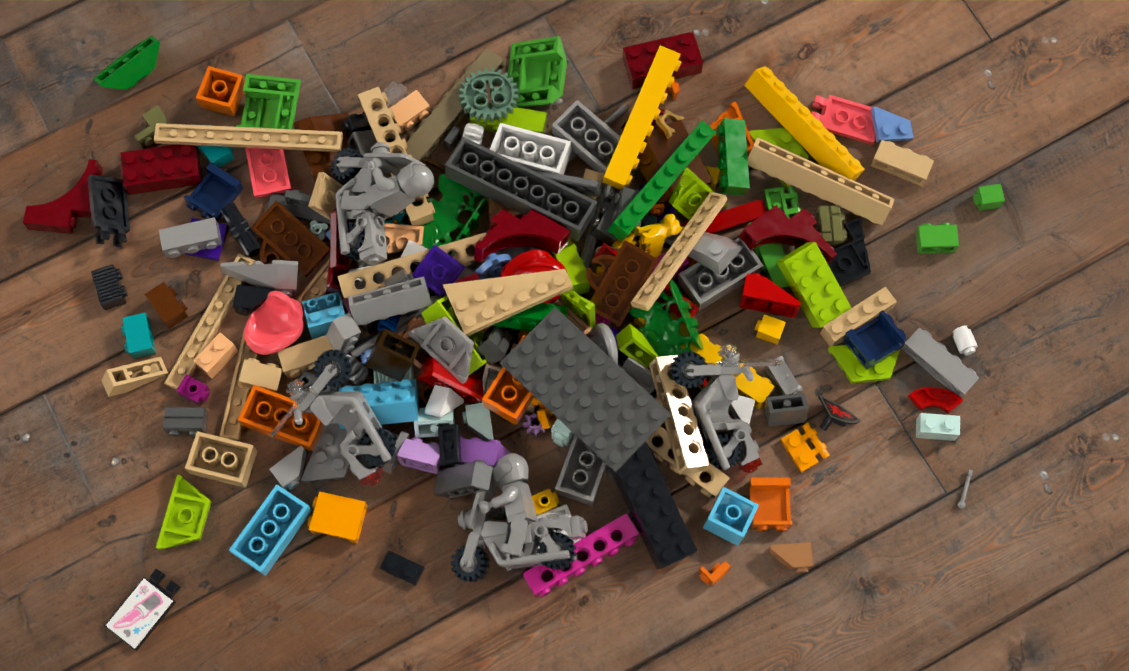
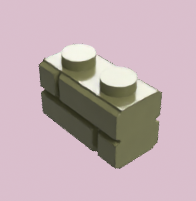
(830, 225)

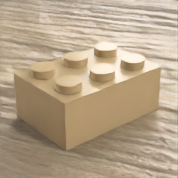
(221, 459)

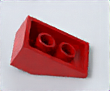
(767, 297)

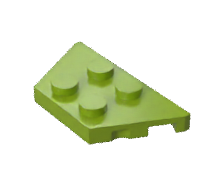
(782, 139)
(689, 194)
(579, 306)
(856, 371)
(184, 516)

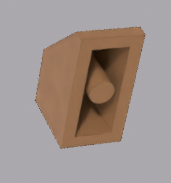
(794, 556)

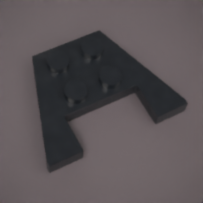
(851, 258)

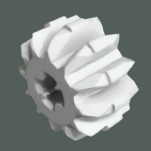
(474, 133)

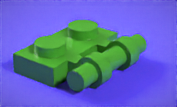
(776, 196)

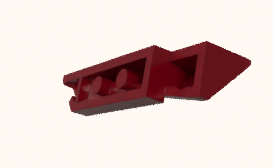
(338, 263)

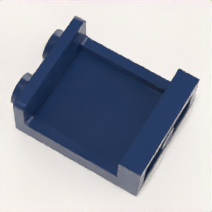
(213, 193)
(875, 340)

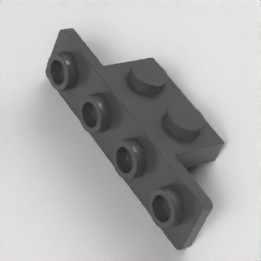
(297, 204)

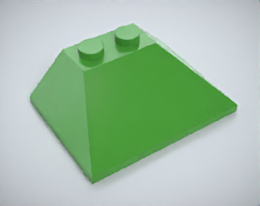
(538, 71)
(270, 102)

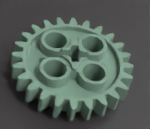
(471, 97)

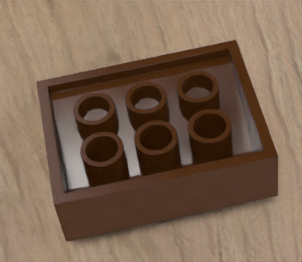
(659, 151)
(321, 160)

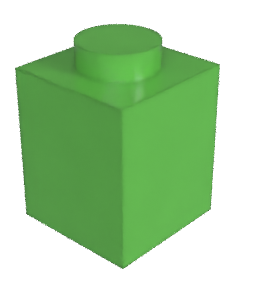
(989, 197)

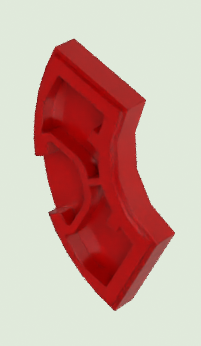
(935, 397)

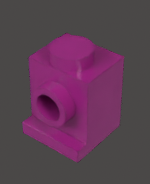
(186, 387)

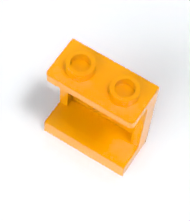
(337, 516)

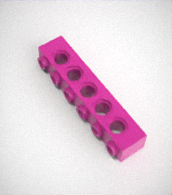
(622, 525)

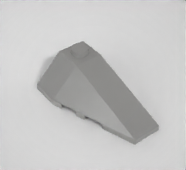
(712, 251)
(279, 275)

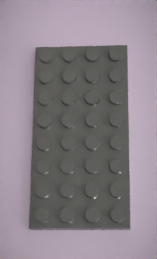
(585, 389)

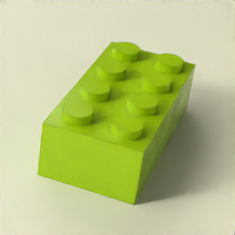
(813, 284)
(444, 308)

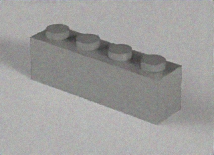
(389, 301)
(940, 363)

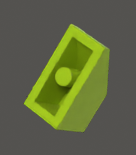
(635, 346)

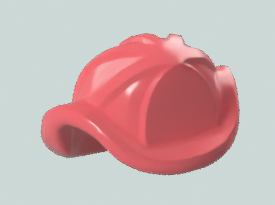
(274, 324)

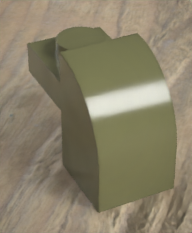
(153, 116)

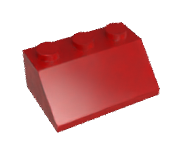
(435, 374)

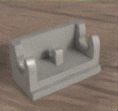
(783, 378)

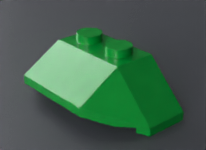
(131, 66)

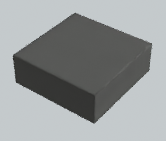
(452, 138)

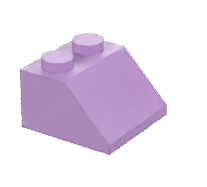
(420, 455)

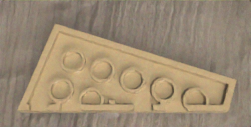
(496, 299)

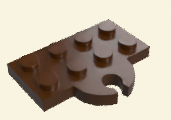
(289, 239)
(619, 280)

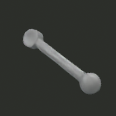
(961, 504)

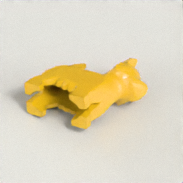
(653, 236)

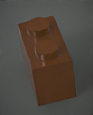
(166, 304)

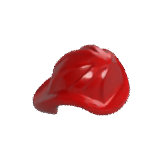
(532, 262)

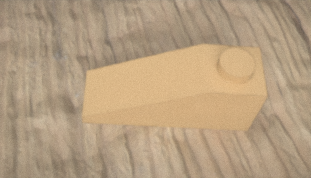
(133, 375)

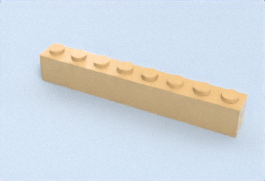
(820, 181)

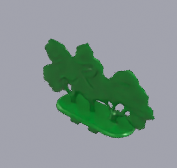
(447, 214)
(663, 331)

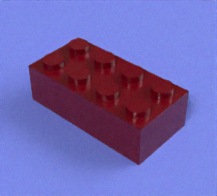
(640, 57)
(161, 168)

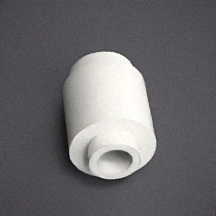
(964, 340)

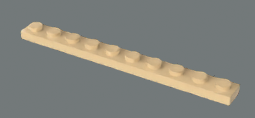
(248, 137)

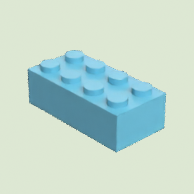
(390, 400)
(270, 530)

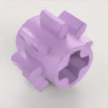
(534, 429)

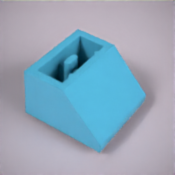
(321, 312)

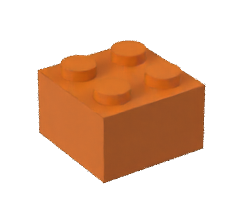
(221, 91)

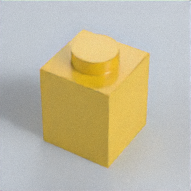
(769, 329)

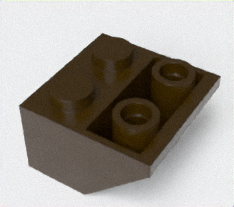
(392, 355)

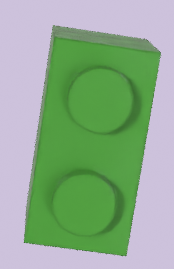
(937, 238)

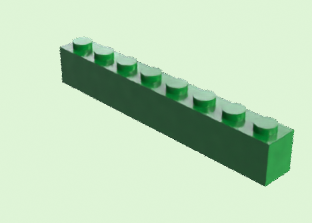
(661, 181)

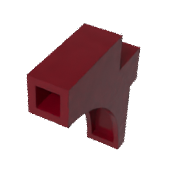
(62, 213)
(777, 228)
(529, 231)

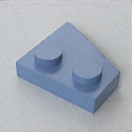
(890, 126)

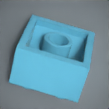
(730, 516)

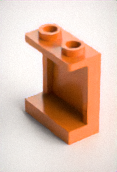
(773, 502)

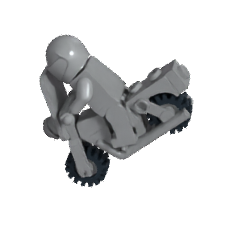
(372, 198)
(515, 541)

